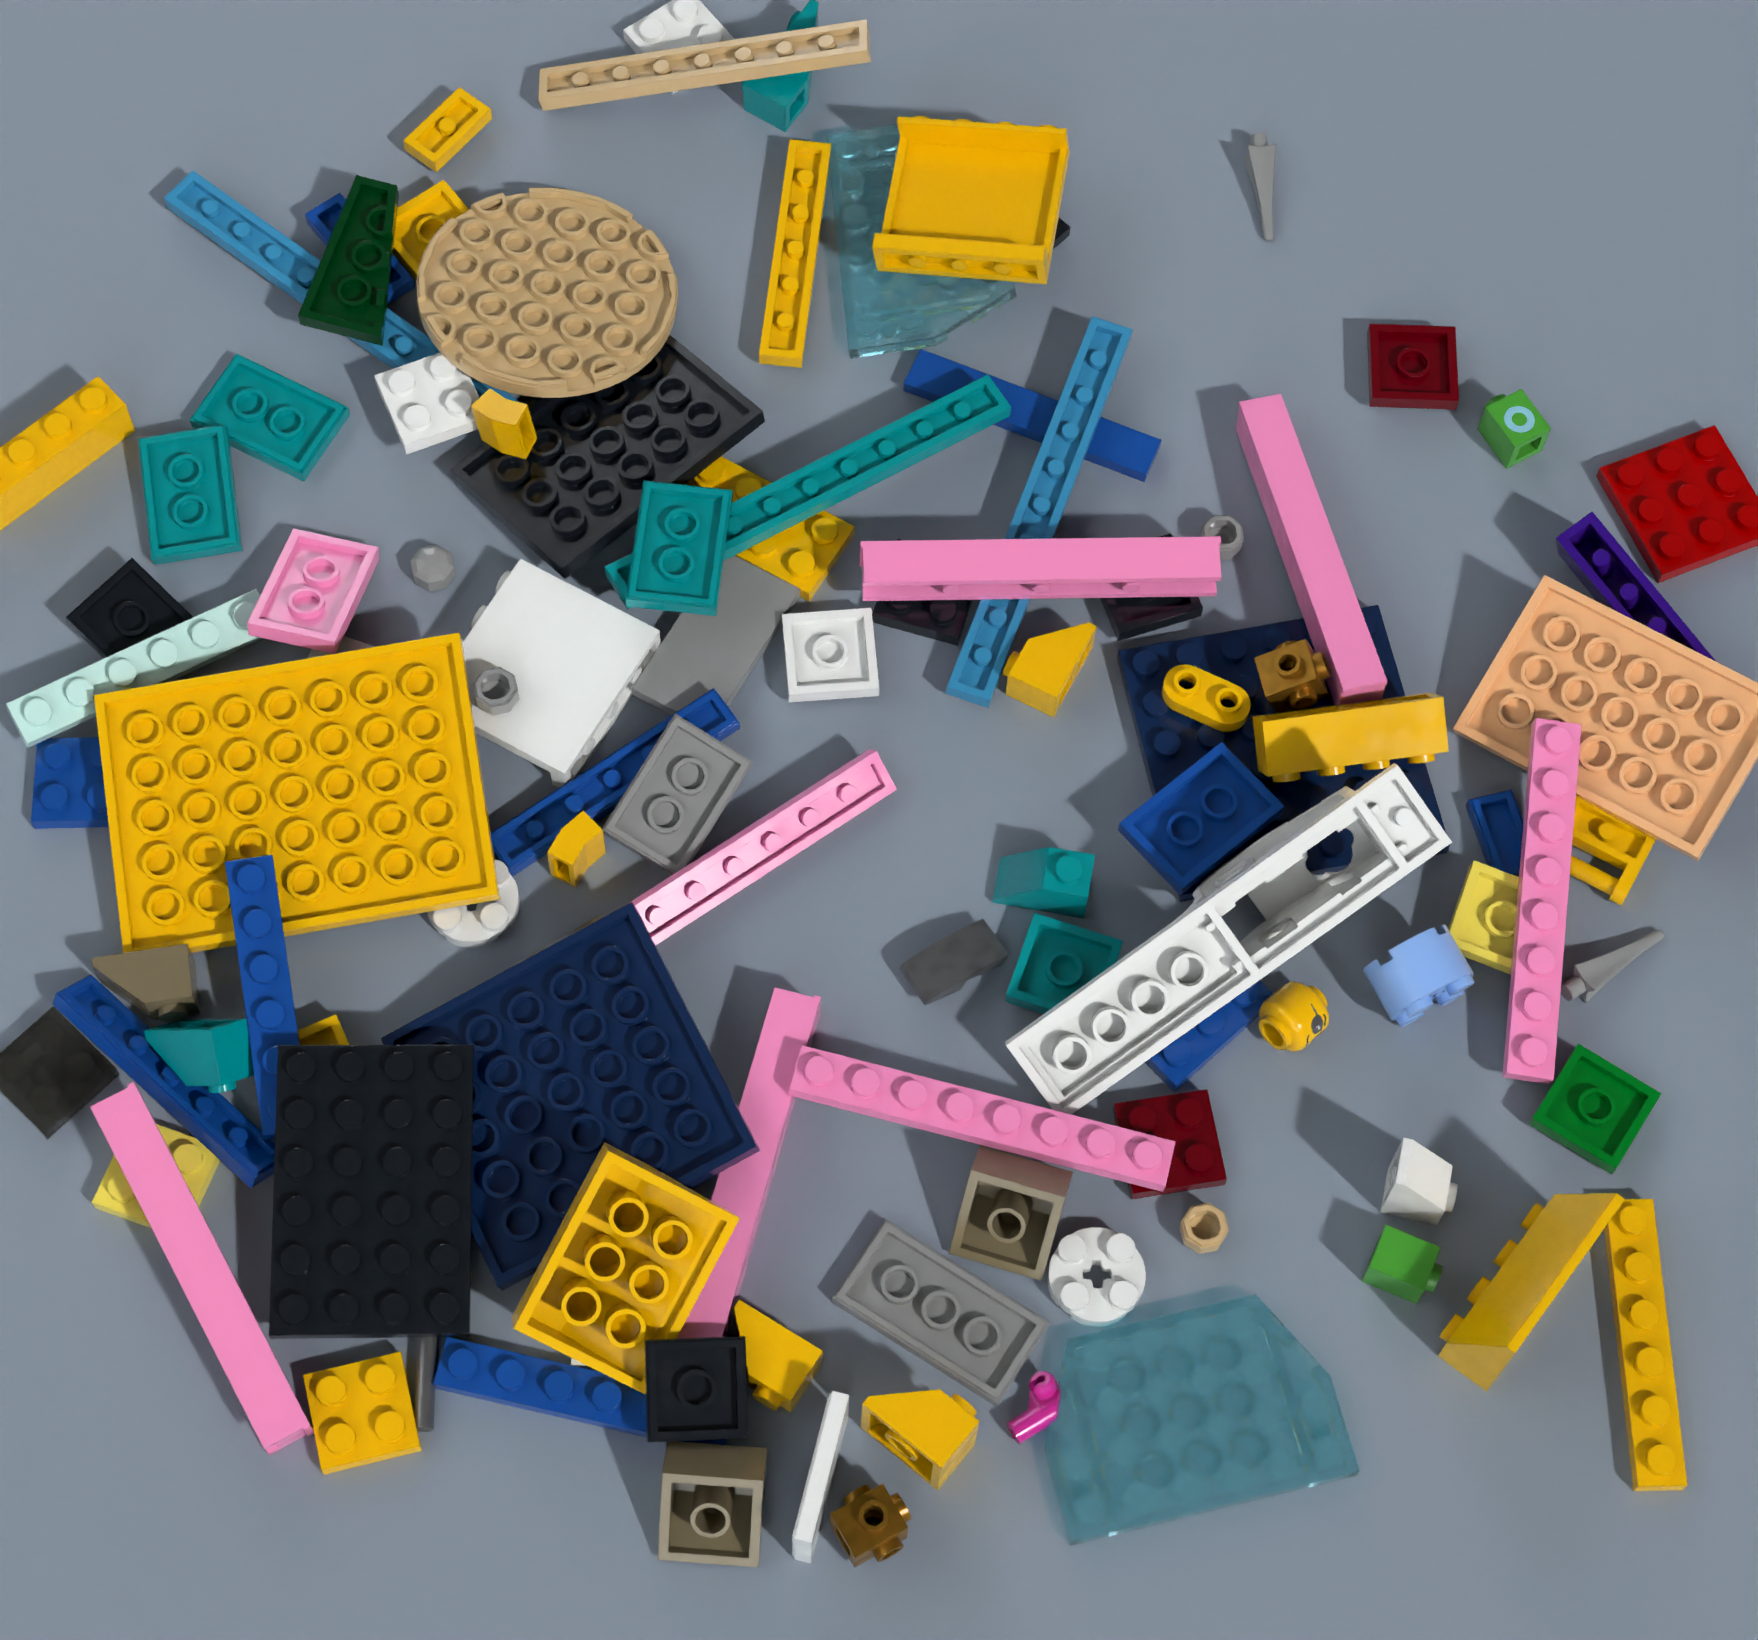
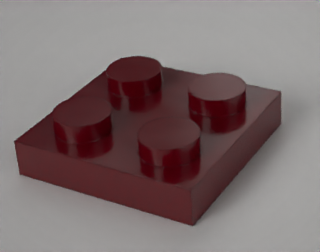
(1412, 366)
(1190, 1123)

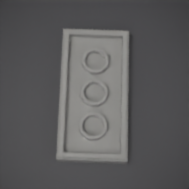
(718, 649)
(940, 1312)

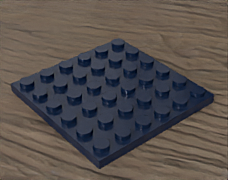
(1176, 742)
(573, 1056)

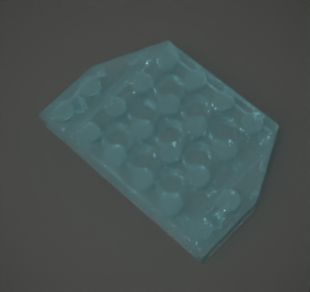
(891, 308)
(1190, 1419)

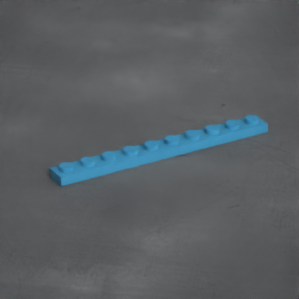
(285, 263)
(1043, 502)

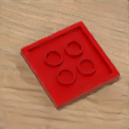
(1684, 503)

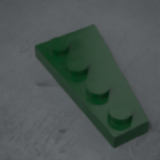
(355, 270)

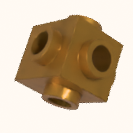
(1293, 675)
(868, 1541)

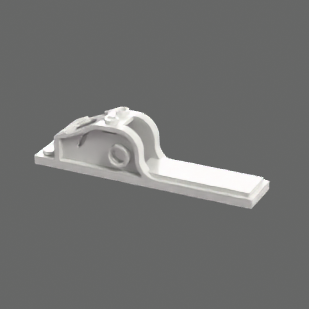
(1199, 962)

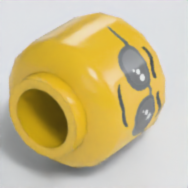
(1293, 1016)

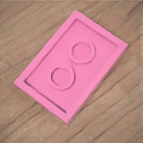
(313, 591)

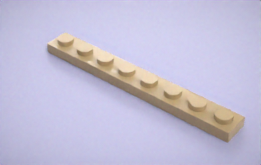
(705, 65)

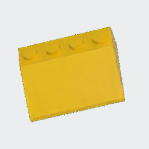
(623, 1266)
(1525, 1284)

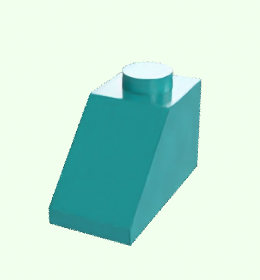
(1045, 881)
(205, 1051)

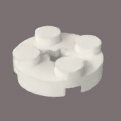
(485, 923)
(1076, 1295)

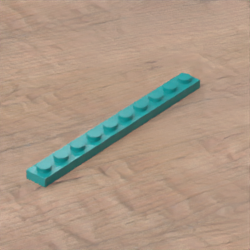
(852, 469)

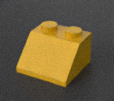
(923, 1430)

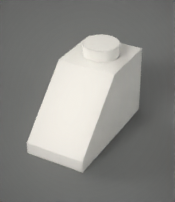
(1418, 1184)

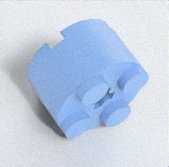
(1418, 973)

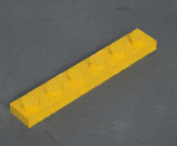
(795, 254)
(1644, 1348)

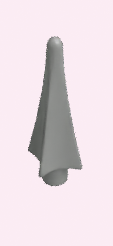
(1260, 167)
(1597, 972)

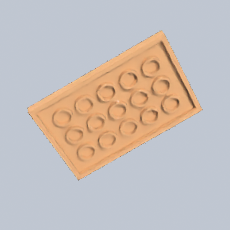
(1659, 722)

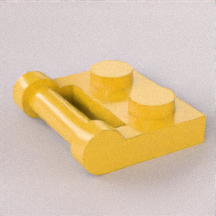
(1611, 842)

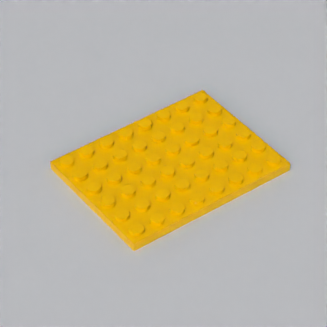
(332, 763)

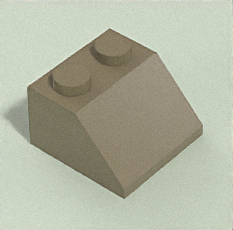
(1010, 1212)
(712, 1503)

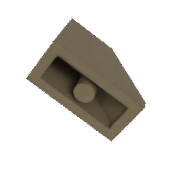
(153, 980)

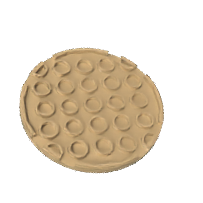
(547, 293)

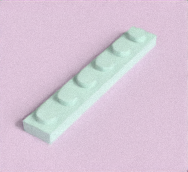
(147, 663)

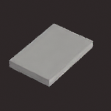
(677, 796)

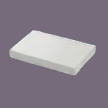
(820, 1477)

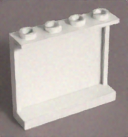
(569, 664)

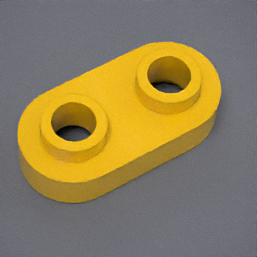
(1204, 699)

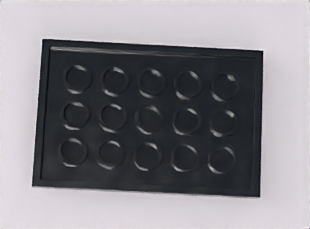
(598, 448)
(372, 1192)

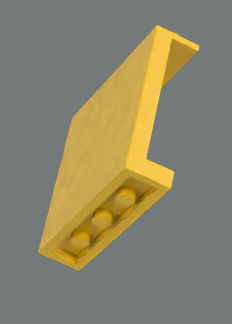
(973, 200)

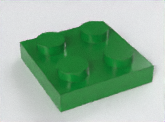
(1595, 1109)

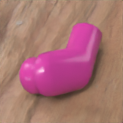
(1042, 1407)

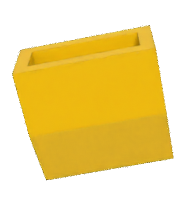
(504, 424)
(576, 849)

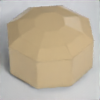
(1203, 1228)

